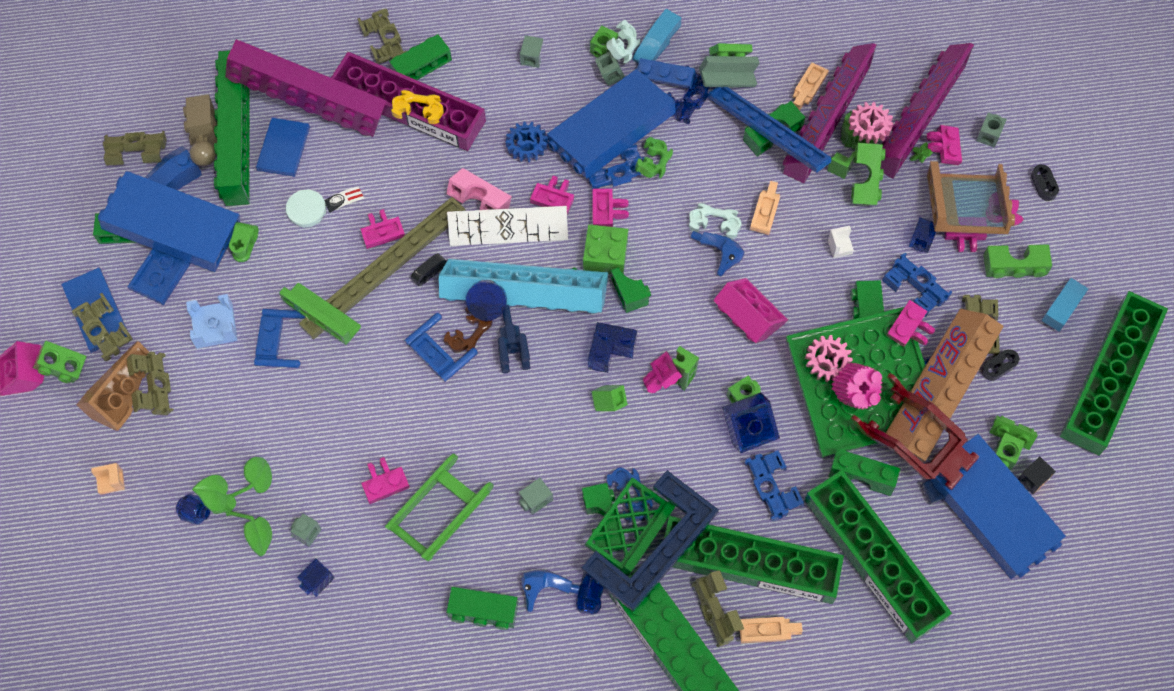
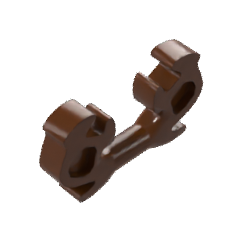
(458, 343)

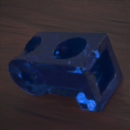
(589, 596)

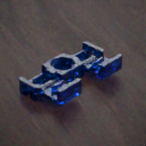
(685, 108)

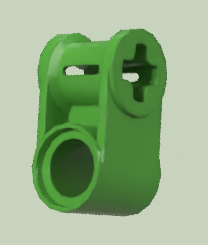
(243, 241)

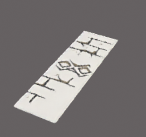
(508, 225)

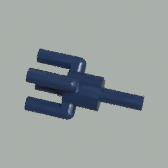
(511, 342)

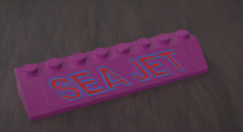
(923, 106)

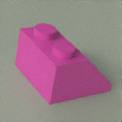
(17, 369)

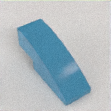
(658, 36)
(1065, 304)

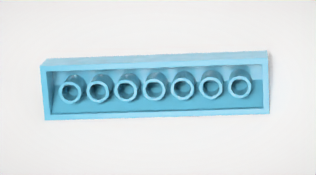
(528, 284)

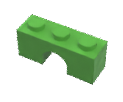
(871, 157)
(1000, 263)

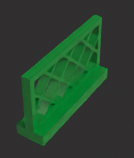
(648, 532)

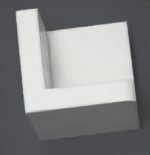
(840, 242)

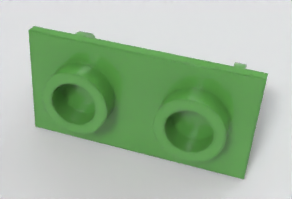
(1005, 425)

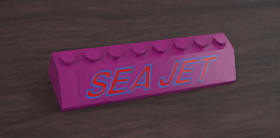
(832, 105)

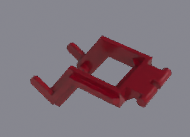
(948, 459)

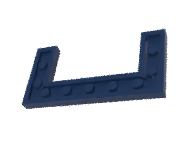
(635, 589)

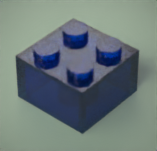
(751, 422)

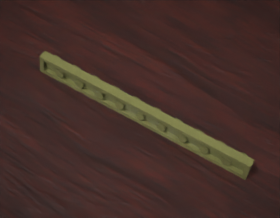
(387, 263)

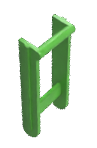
(457, 488)

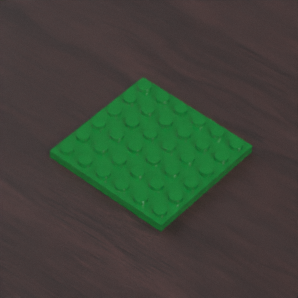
(870, 348)

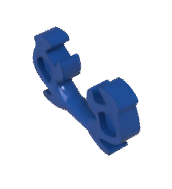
(620, 478)

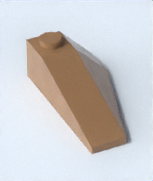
(110, 397)

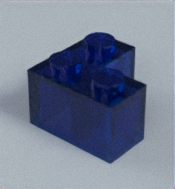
(610, 341)

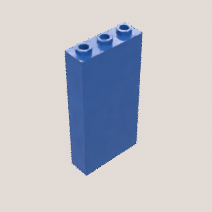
(611, 123)
(169, 221)
(1001, 512)

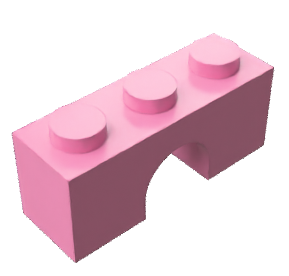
(469, 186)

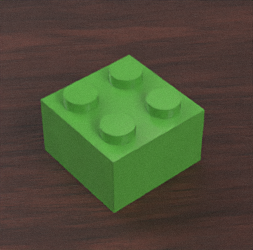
(605, 248)

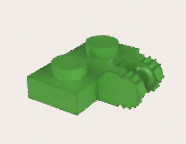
(725, 49)

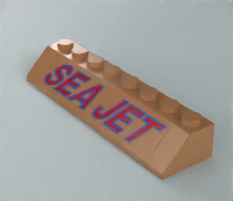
(945, 379)

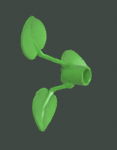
(213, 494)

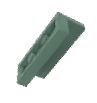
(729, 71)

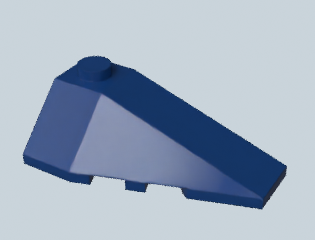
(175, 169)

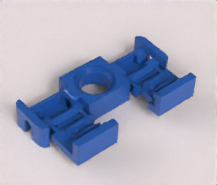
(602, 178)
(905, 269)
(776, 503)

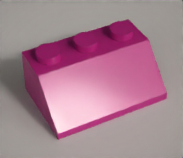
(749, 310)

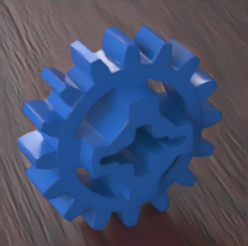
(526, 141)

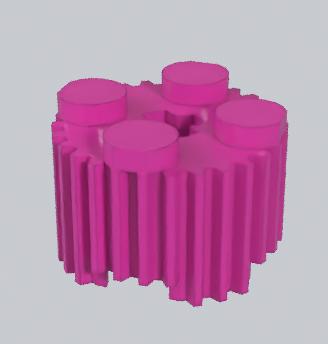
(858, 386)

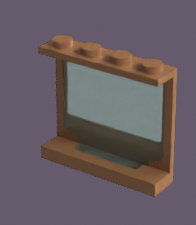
(970, 202)

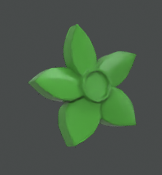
(921, 153)

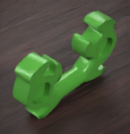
(647, 167)

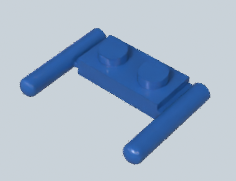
(270, 336)
(433, 354)

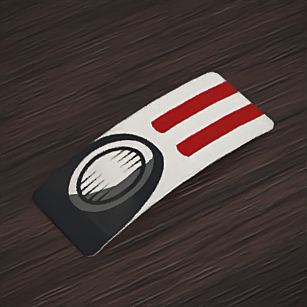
(343, 198)

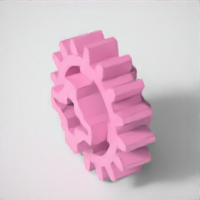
(861, 123)
(826, 349)

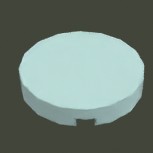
(306, 208)

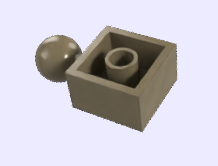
(200, 126)

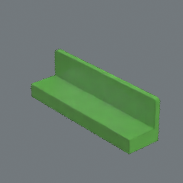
(320, 312)

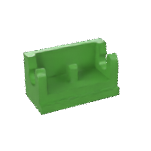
(687, 365)

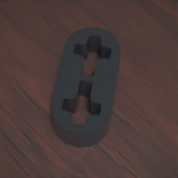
(1047, 182)
(428, 269)
(998, 361)

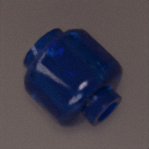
(192, 509)

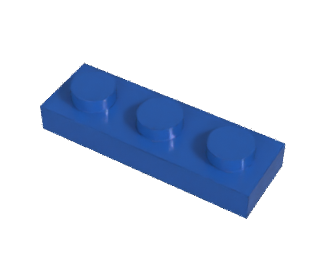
(667, 73)

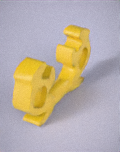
(434, 108)

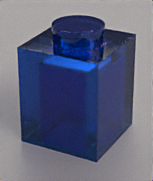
(923, 235)
(315, 578)

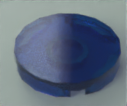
(486, 300)

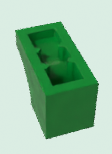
(630, 292)

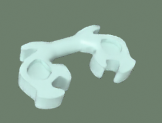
(617, 46)
(698, 218)

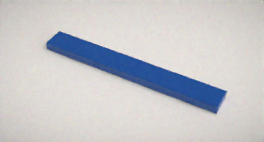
(770, 128)

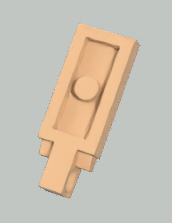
(809, 85)
(765, 210)
(768, 630)

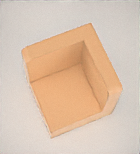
(109, 478)

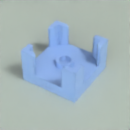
(212, 323)

